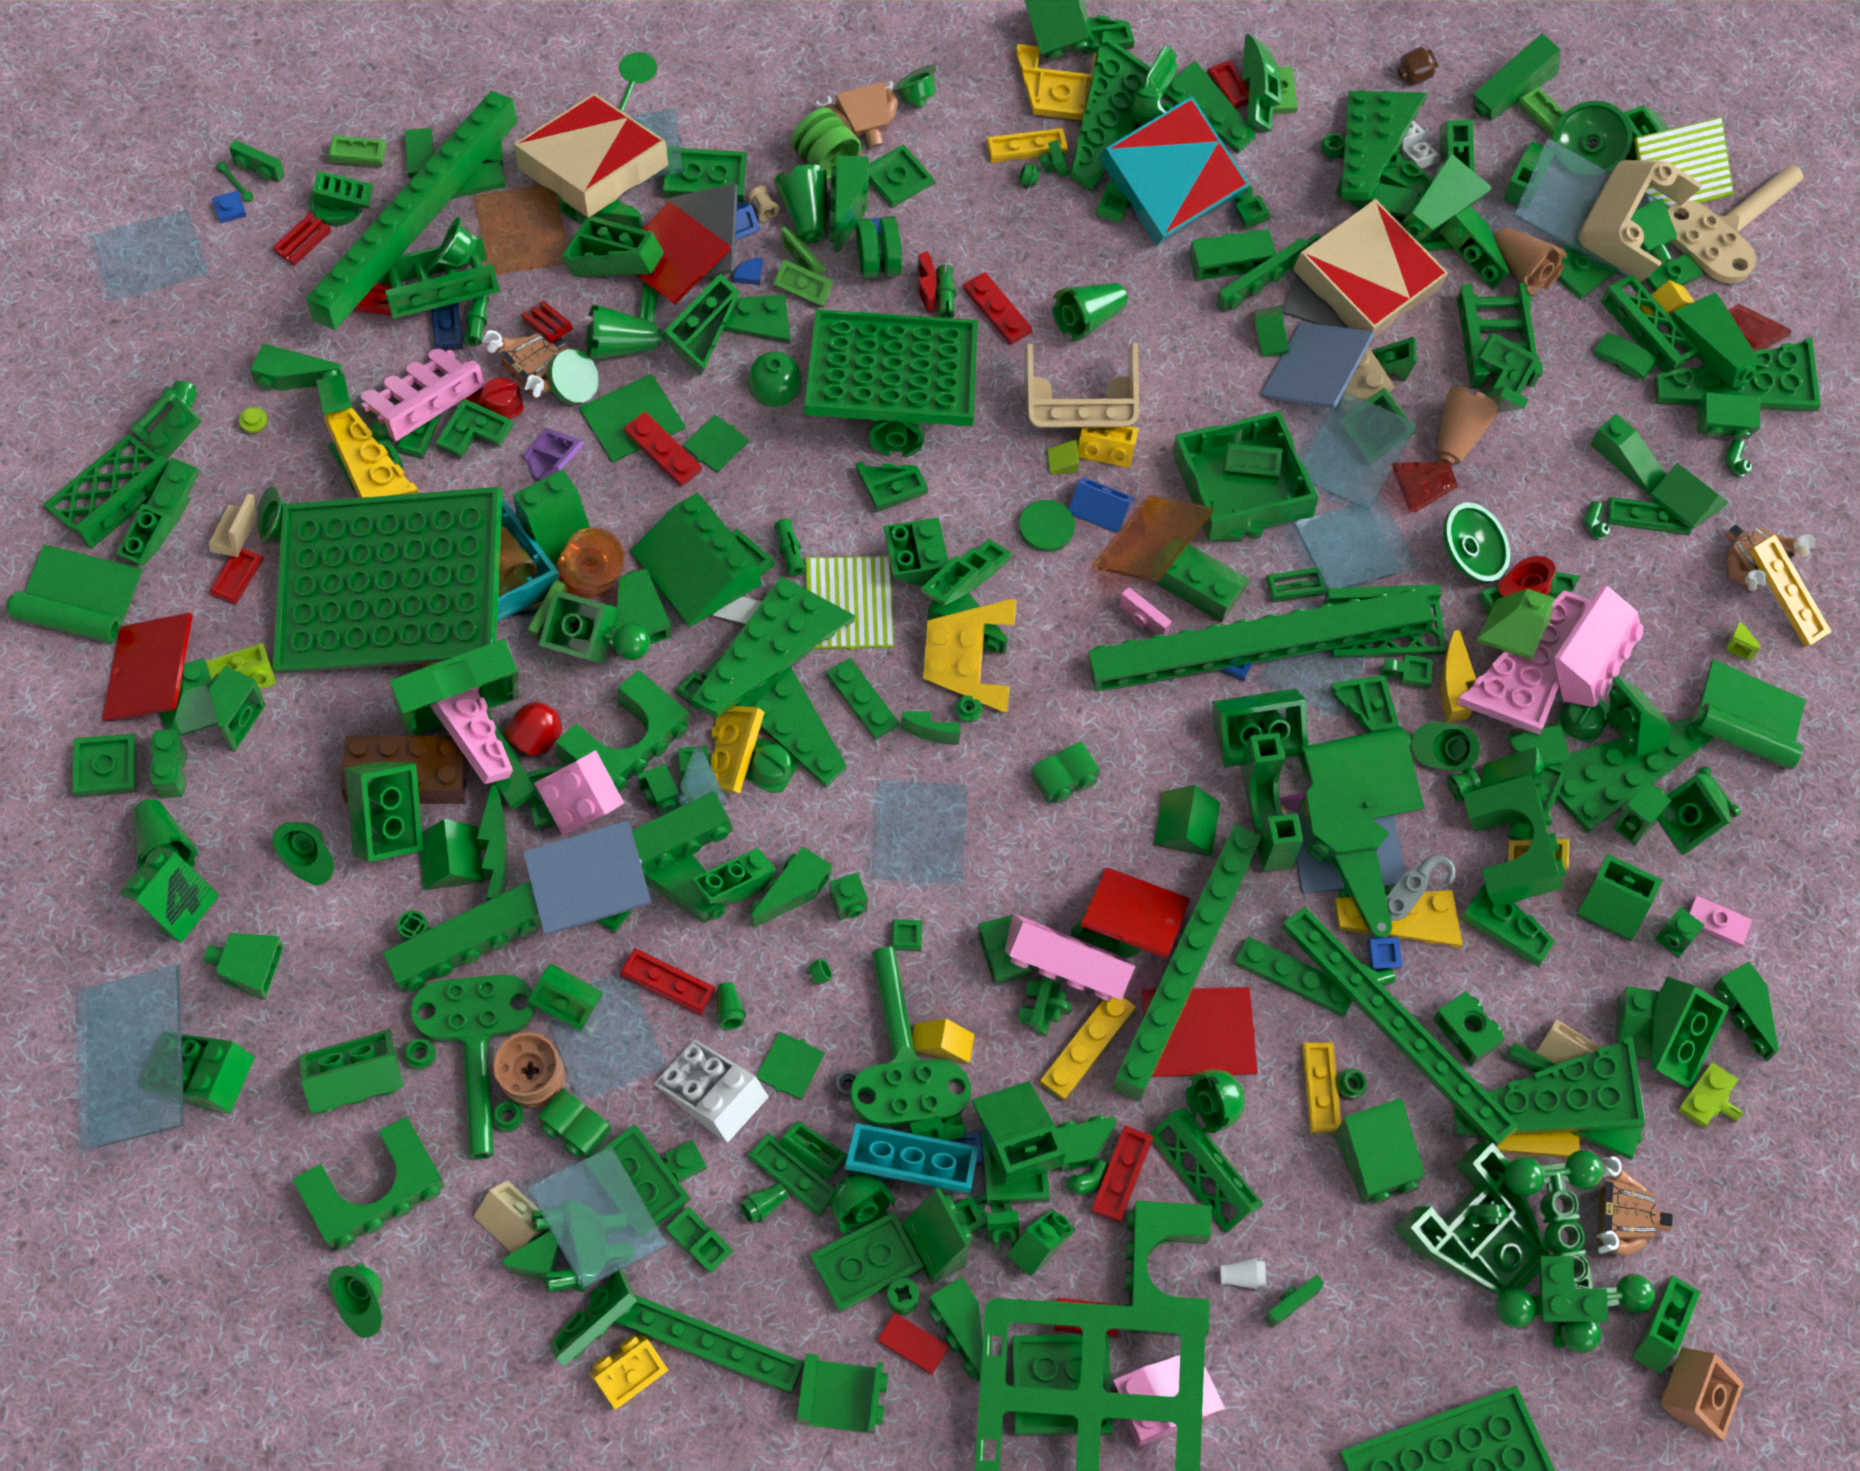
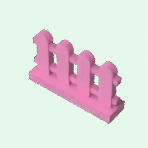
(434, 398)

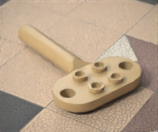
(1715, 239)

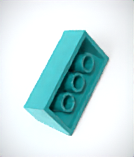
(912, 1159)

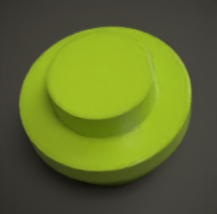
(253, 420)

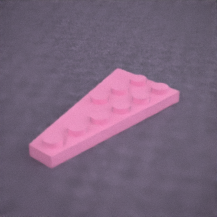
(1522, 688)

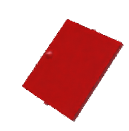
(688, 252)
(147, 667)
(1136, 912)
(1210, 1034)

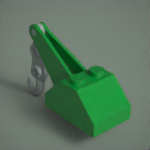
(1350, 841)

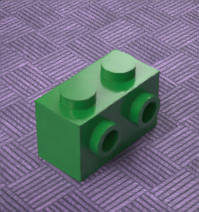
(1728, 415)

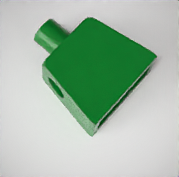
(1657, 229)
(247, 962)

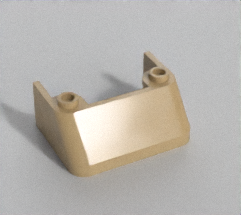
(1609, 224)
(1116, 411)

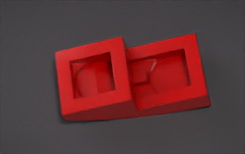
(927, 282)

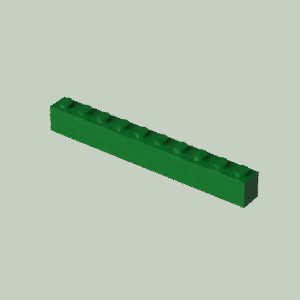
(1186, 964)

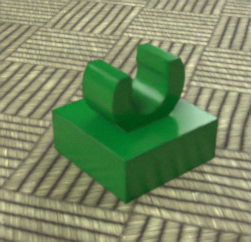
(1055, 159)
(1002, 1227)

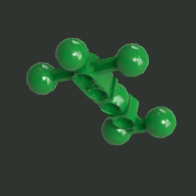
(1582, 1171)

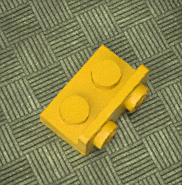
(1108, 445)
(627, 1370)

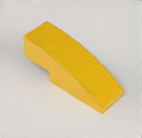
(1456, 678)

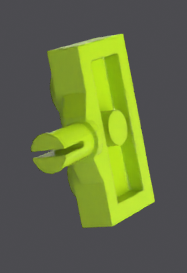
(1711, 1097)

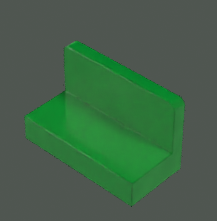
(565, 996)

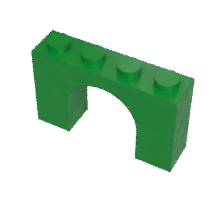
(658, 713)
(1260, 775)
(1538, 868)
(343, 1221)
(1154, 1225)

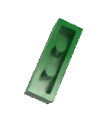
(1230, 254)

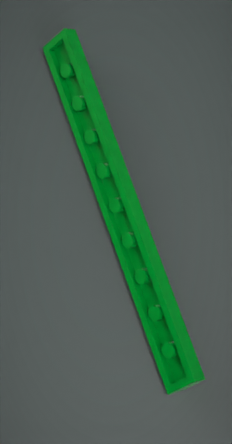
(1400, 1027)

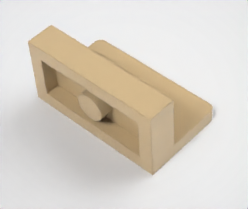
(234, 528)
(1565, 1043)
(508, 1216)

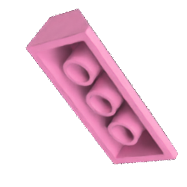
(1597, 648)
(1068, 957)

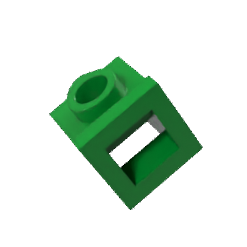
(659, 789)
(1679, 932)

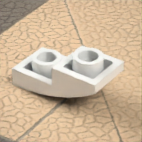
(1417, 149)

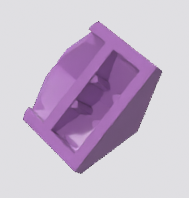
(550, 453)

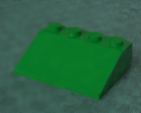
(696, 560)

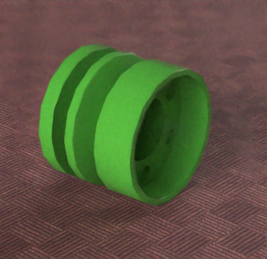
(823, 138)

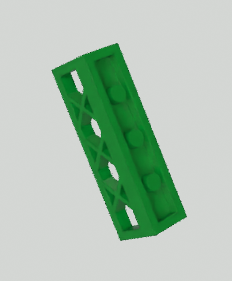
(1643, 326)
(1214, 1163)

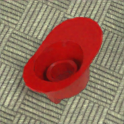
(500, 397)
(1530, 573)

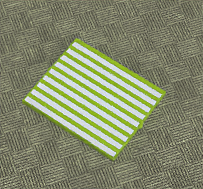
(1695, 150)
(860, 587)

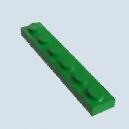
(712, 1344)

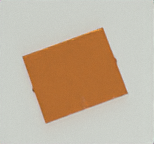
(521, 228)
(1153, 538)

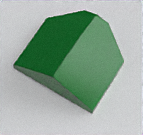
(1550, 743)

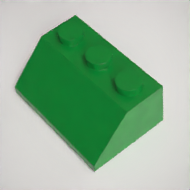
(1204, 582)
(1256, 715)
(384, 809)
(350, 1072)

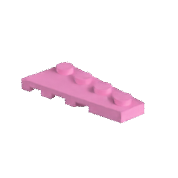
(474, 734)

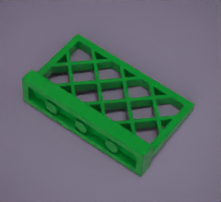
(122, 501)
(1341, 595)

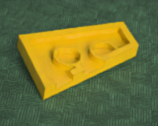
(734, 743)

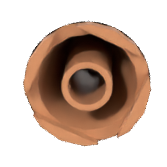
(1530, 258)
(1463, 423)

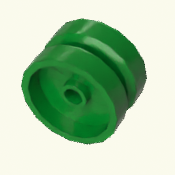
(881, 247)

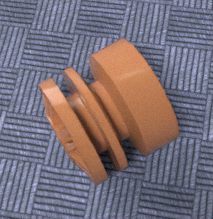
(515, 1061)

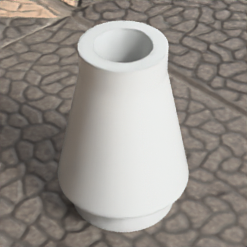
(1245, 1274)

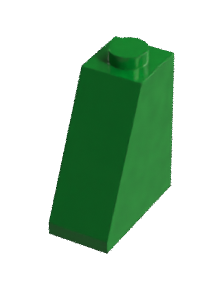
(642, 605)

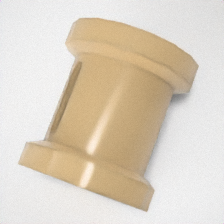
(763, 203)

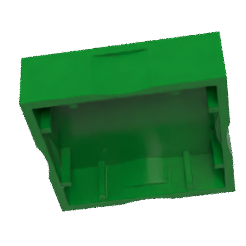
(1252, 498)
(485, 667)

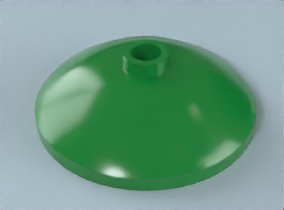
(1595, 123)
(1476, 542)

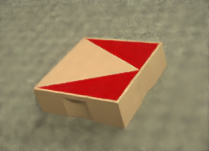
(591, 154)
(1370, 270)

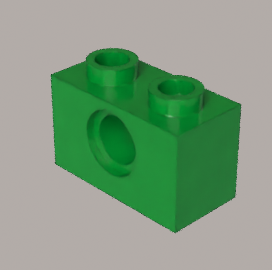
(1641, 813)
(1471, 1045)

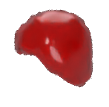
(534, 728)

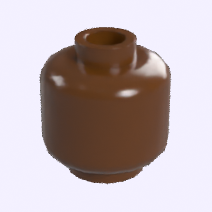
(1417, 66)

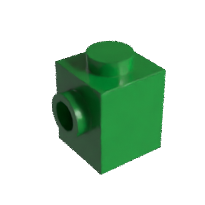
(848, 896)

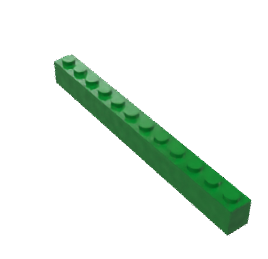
(411, 211)
(1260, 640)
(516, 911)

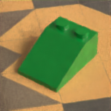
(1684, 1030)

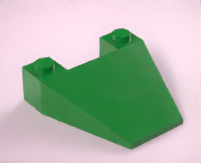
(1482, 1253)

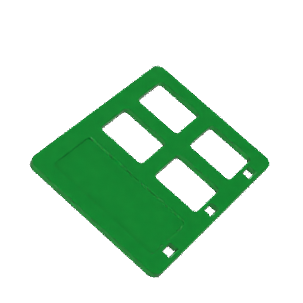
(1090, 1401)

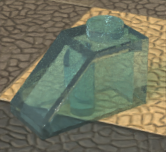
(699, 779)

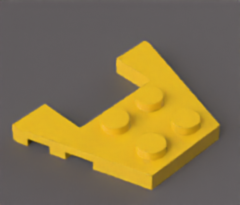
(1053, 91)
(956, 651)

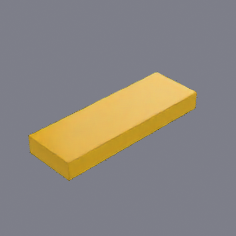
(1023, 144)
(1321, 1087)
(1541, 1144)

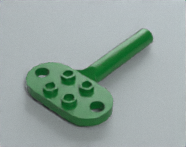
(473, 1014)
(907, 1086)

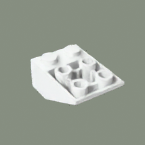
(712, 1089)

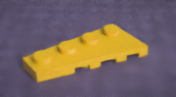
(364, 459)
(1430, 920)

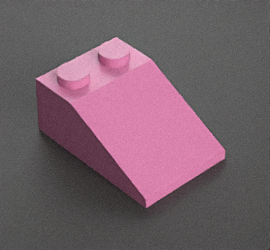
(1161, 1380)

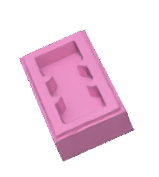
(1144, 613)
(1721, 921)

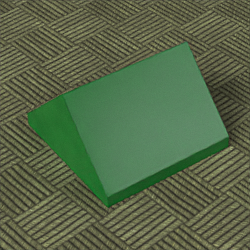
(1687, 497)
(1187, 820)
(450, 855)

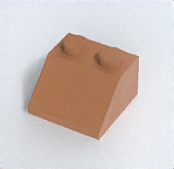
(1702, 1392)

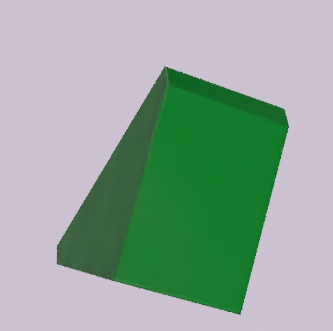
(1271, 331)
(534, 1257)

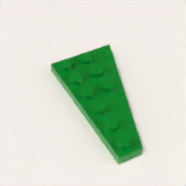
(1107, 109)
(1373, 134)
(1782, 380)
(772, 640)
(794, 724)
(1611, 774)
(1574, 1095)

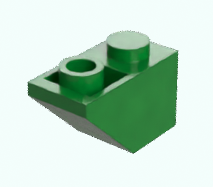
(1084, 1140)
(1041, 1241)

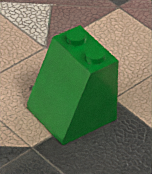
(1060, 26)
(551, 513)
(1380, 1151)

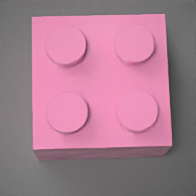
(579, 793)

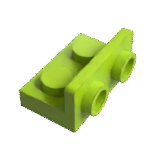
(248, 661)

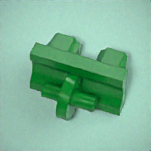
(1048, 1007)

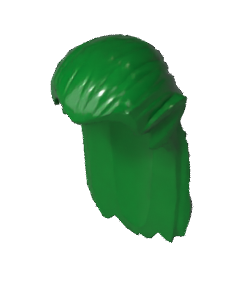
(1147, 98)

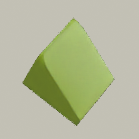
(1064, 458)
(1743, 643)

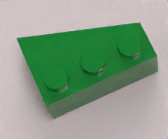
(611, 249)
(701, 323)

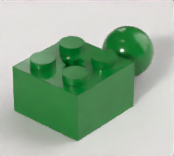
(595, 630)

